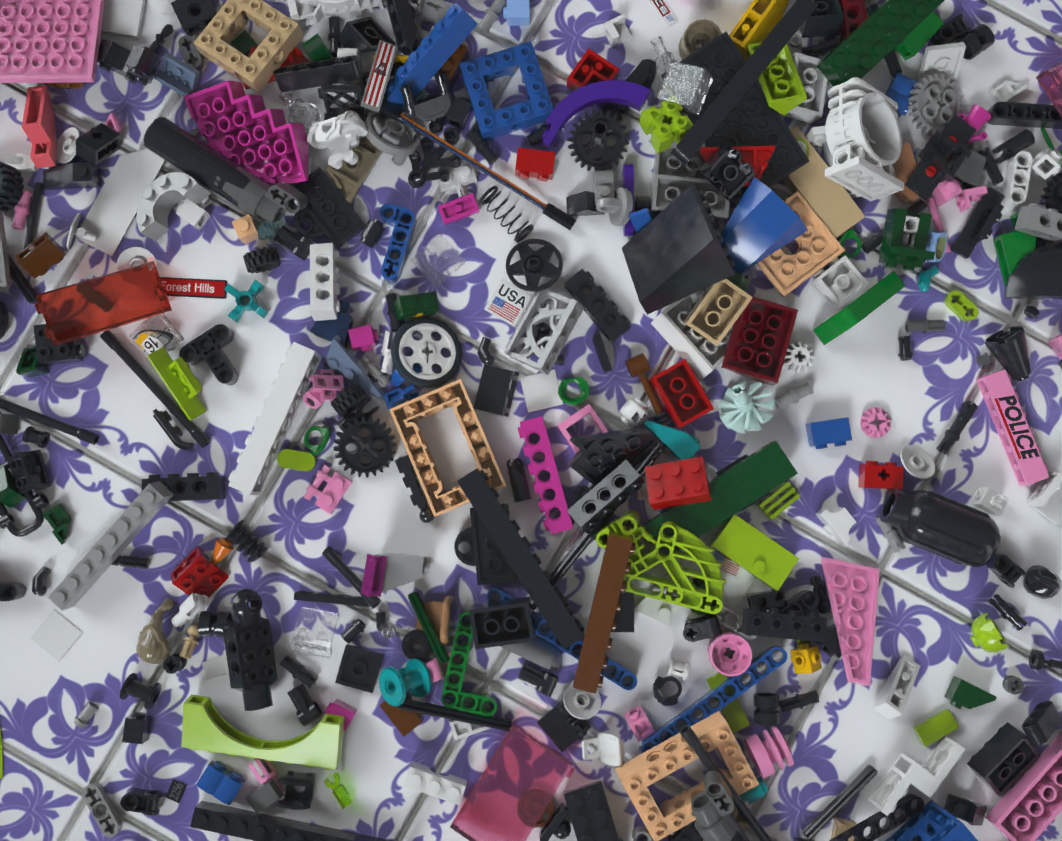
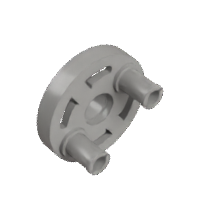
(424, 13)
(391, 136)

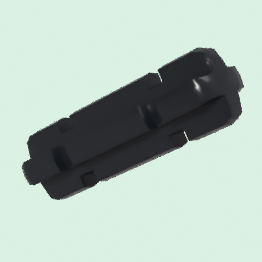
(132, 562)
(823, 606)

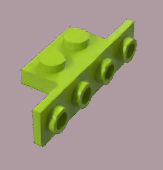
(179, 381)

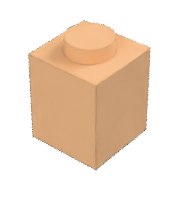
(246, 229)

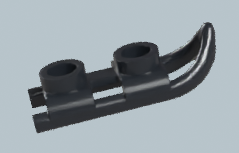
(173, 433)

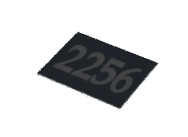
(176, 791)

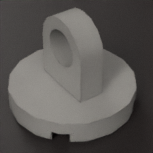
(617, 207)

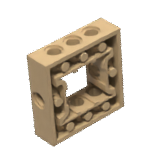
(270, 54)

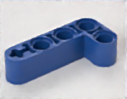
(395, 245)

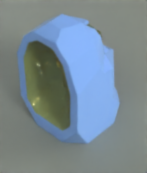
(937, 243)

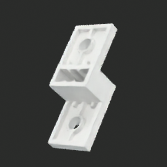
(925, 777)

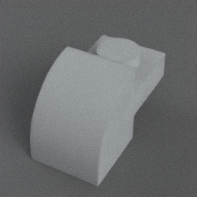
(603, 184)

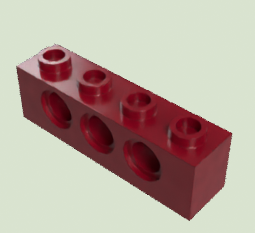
(857, 10)

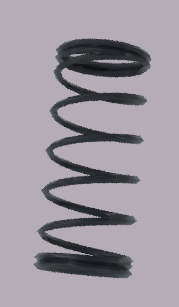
(519, 236)

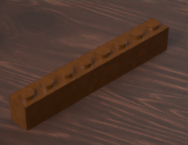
(602, 612)

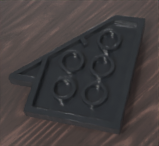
(606, 451)

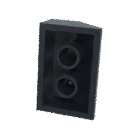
(1003, 758)

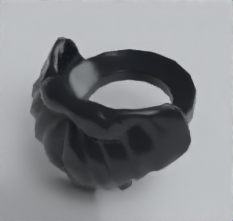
(658, 684)

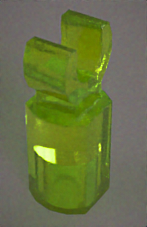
(339, 791)

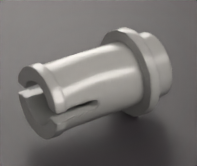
(86, 715)

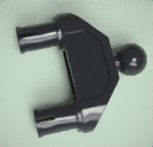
(431, 107)

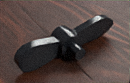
(160, 38)

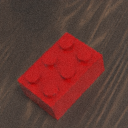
(681, 394)
(678, 483)

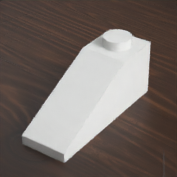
(897, 688)

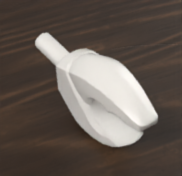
(27, 166)

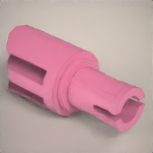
(267, 775)

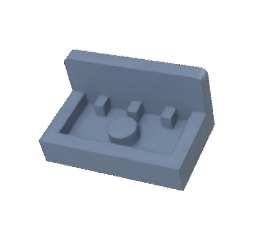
(178, 75)

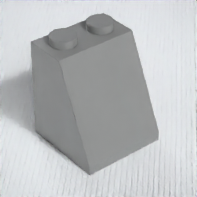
(403, 569)

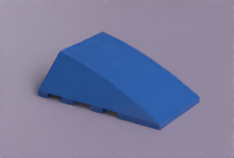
(759, 226)

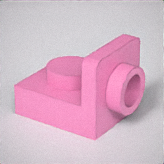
(970, 195)
(639, 723)

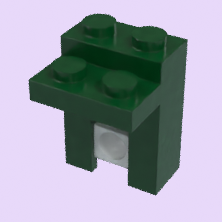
(914, 238)

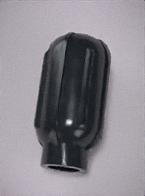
(942, 526)

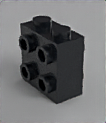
(49, 354)

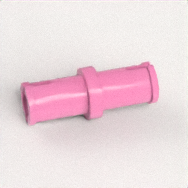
(22, 210)

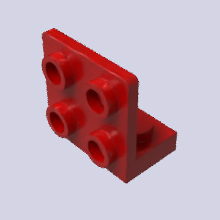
(198, 575)

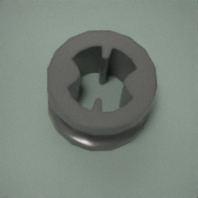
(1006, 684)

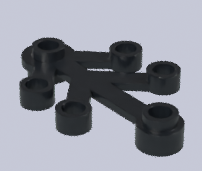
(433, 161)

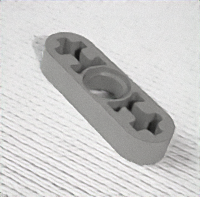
(93, 807)

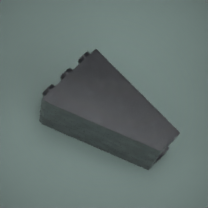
(677, 253)

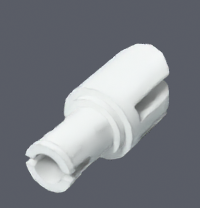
(387, 365)
(190, 609)

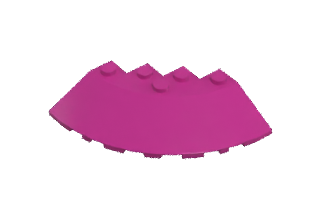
(249, 133)

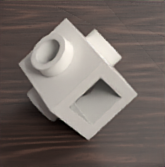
(1046, 169)

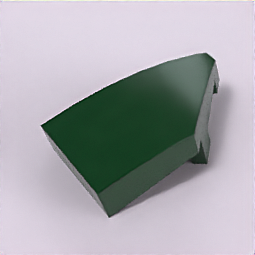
(60, 521)

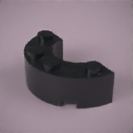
(135, 64)

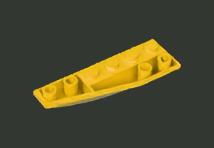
(757, 23)

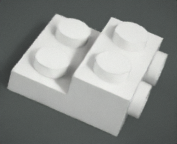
(840, 281)

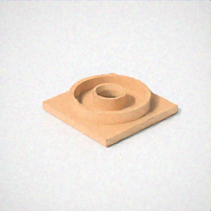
(814, 251)

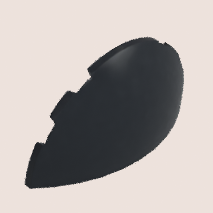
(1037, 275)

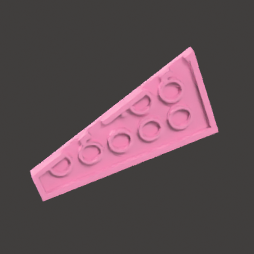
(854, 605)

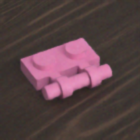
(332, 493)

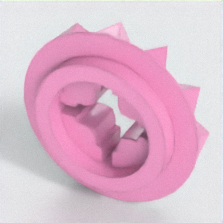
(869, 416)

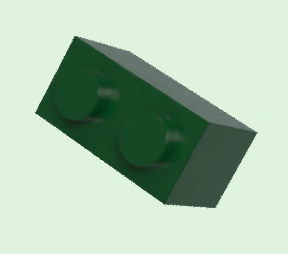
(416, 305)

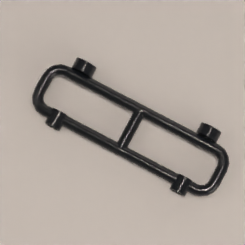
(36, 502)

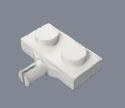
(458, 179)

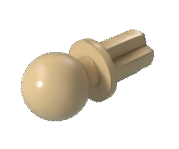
(190, 643)

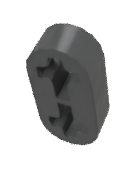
(188, 54)

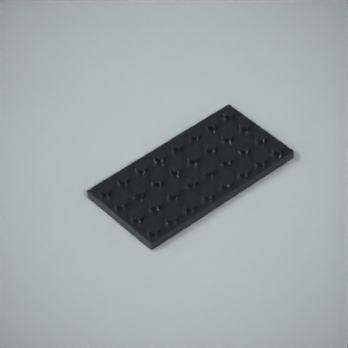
(751, 119)

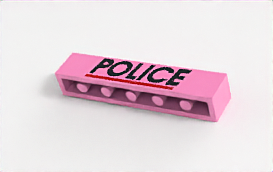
(1013, 428)

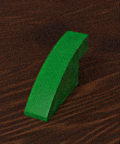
(1012, 248)

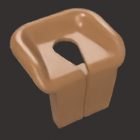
(439, 613)

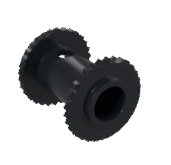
(140, 691)

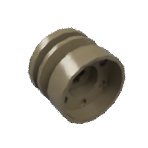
(697, 33)

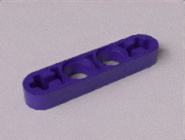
(628, 182)

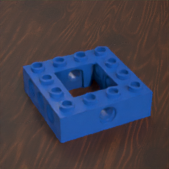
(499, 64)
(944, 826)

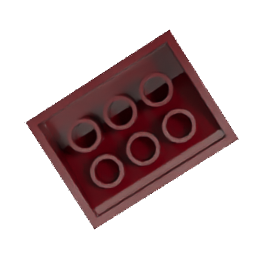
(760, 341)

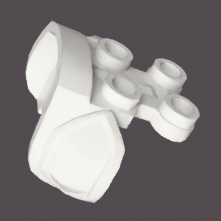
(340, 135)

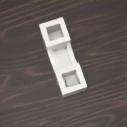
(443, 787)

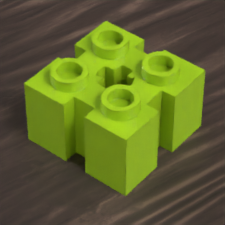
(664, 125)

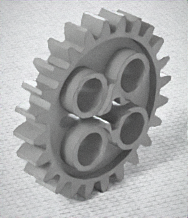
(934, 103)

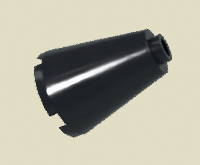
(1011, 351)

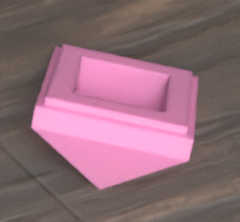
(114, 123)

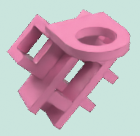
(317, 392)

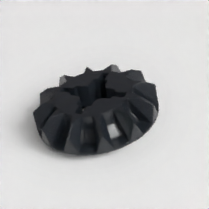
(408, 646)

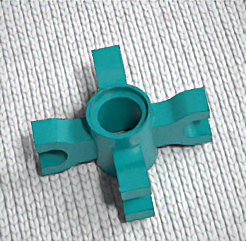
(239, 310)

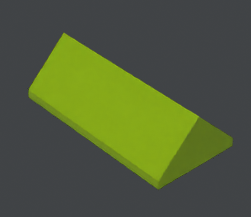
(781, 82)

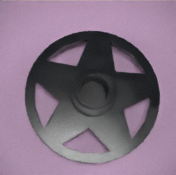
(534, 265)

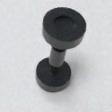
(1037, 660)

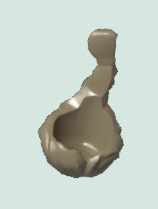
(152, 643)

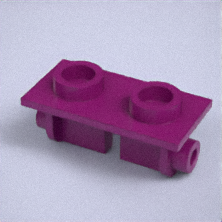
(373, 575)

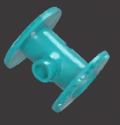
(396, 683)

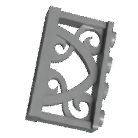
(534, 315)

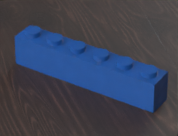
(431, 54)

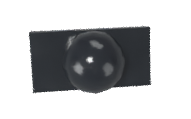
(557, 825)

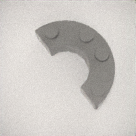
(160, 199)

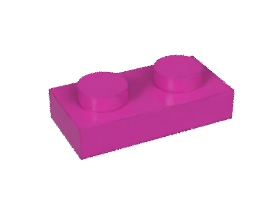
(458, 209)

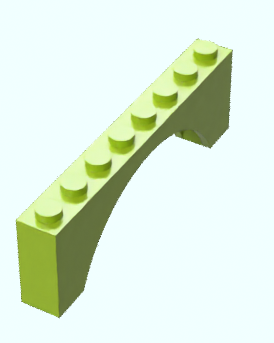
(208, 731)

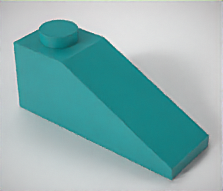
(677, 442)

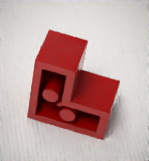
(591, 69)

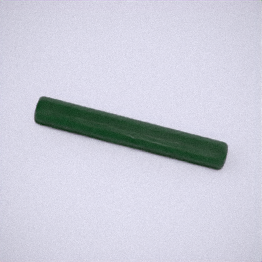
(428, 627)

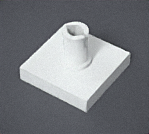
(942, 60)

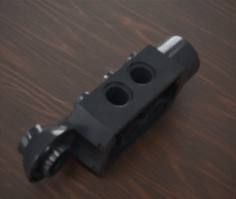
(250, 651)

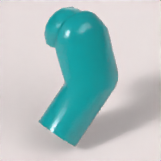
(925, 277)

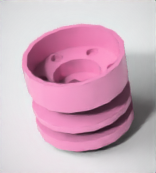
(740, 656)
(769, 751)

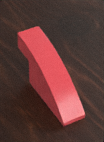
(40, 126)

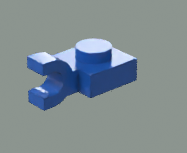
(399, 396)

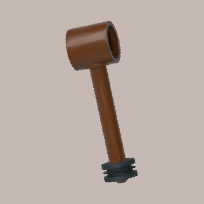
(637, 367)

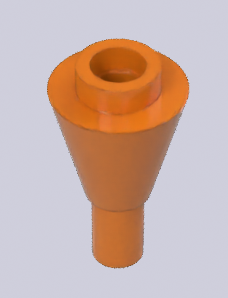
(221, 550)

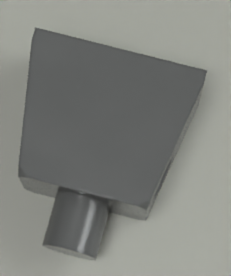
(971, 169)

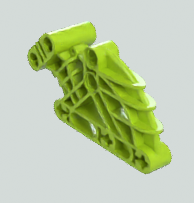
(688, 593)

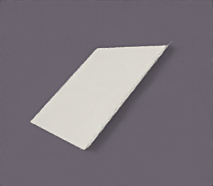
(120, 199)

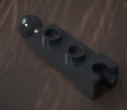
(405, 466)

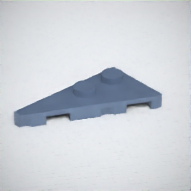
(350, 367)

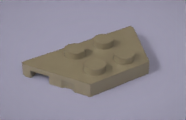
(352, 177)

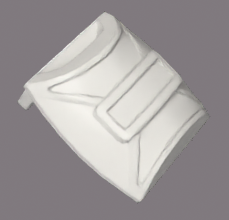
(609, 749)

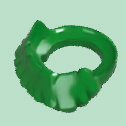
(850, 233)
(325, 432)

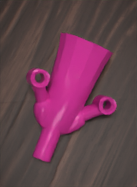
(976, 118)

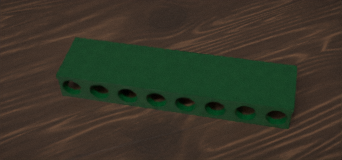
(729, 493)

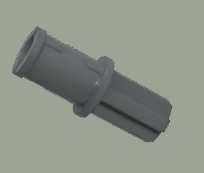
(924, 325)

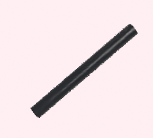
(33, 214)

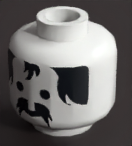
(633, 412)

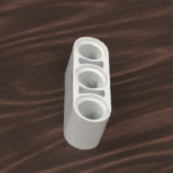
(1022, 173)

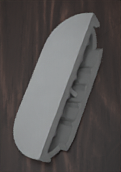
(539, 652)

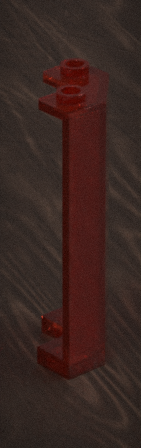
(102, 303)

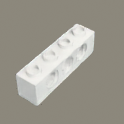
(320, 255)

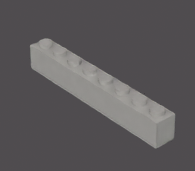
(110, 545)

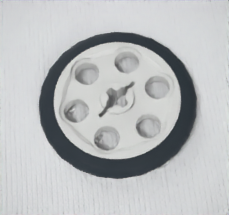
(404, 364)

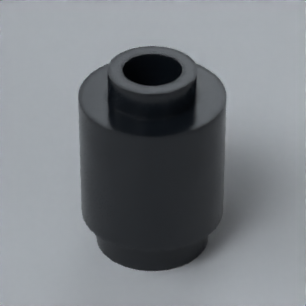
(372, 233)

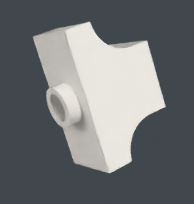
(837, 523)

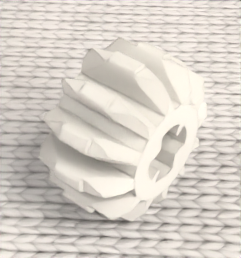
(802, 352)

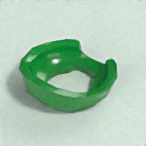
(573, 401)

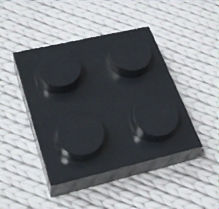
(359, 668)

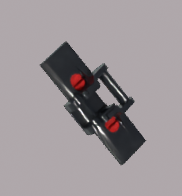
(936, 153)

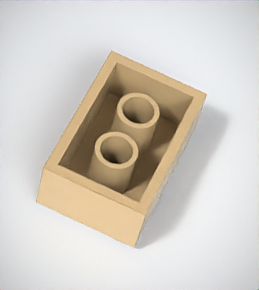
(717, 310)

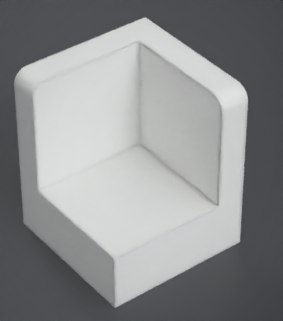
(616, 30)

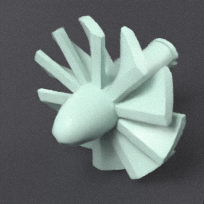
(740, 410)

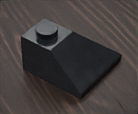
(363, 35)

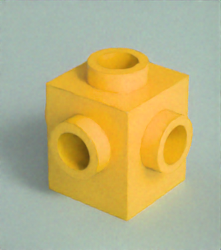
(806, 658)

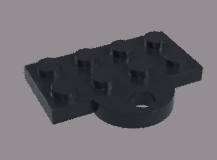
(326, 211)
(483, 553)

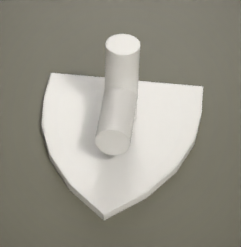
(78, 232)

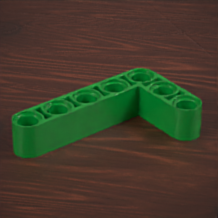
(859, 308)
(459, 668)

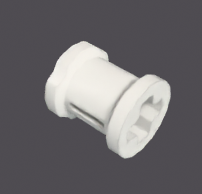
(677, 668)

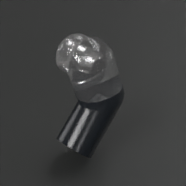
(386, 630)

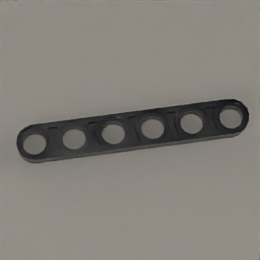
(891, 821)

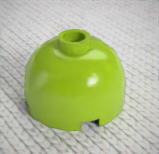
(987, 634)

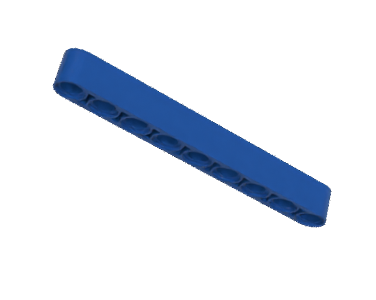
(616, 677)
(724, 699)

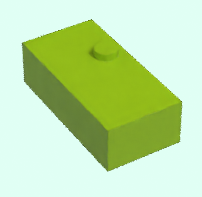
(754, 552)

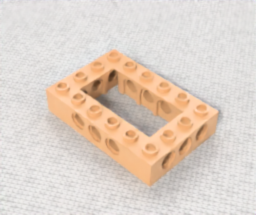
(406, 420)
(673, 755)

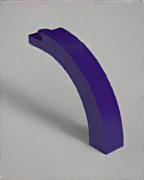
(589, 95)

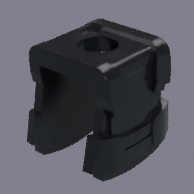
(294, 799)

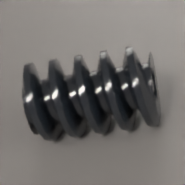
(246, 542)

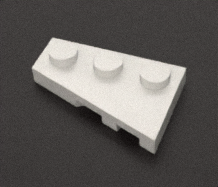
(658, 609)

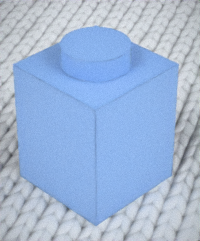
(517, 13)

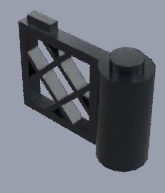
(341, 91)

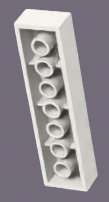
(275, 419)

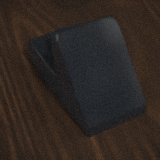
(965, 809)

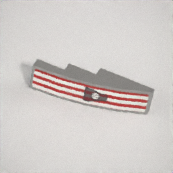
(379, 76)

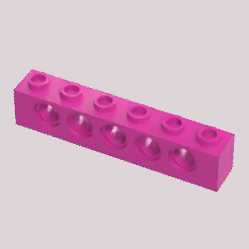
(537, 426)

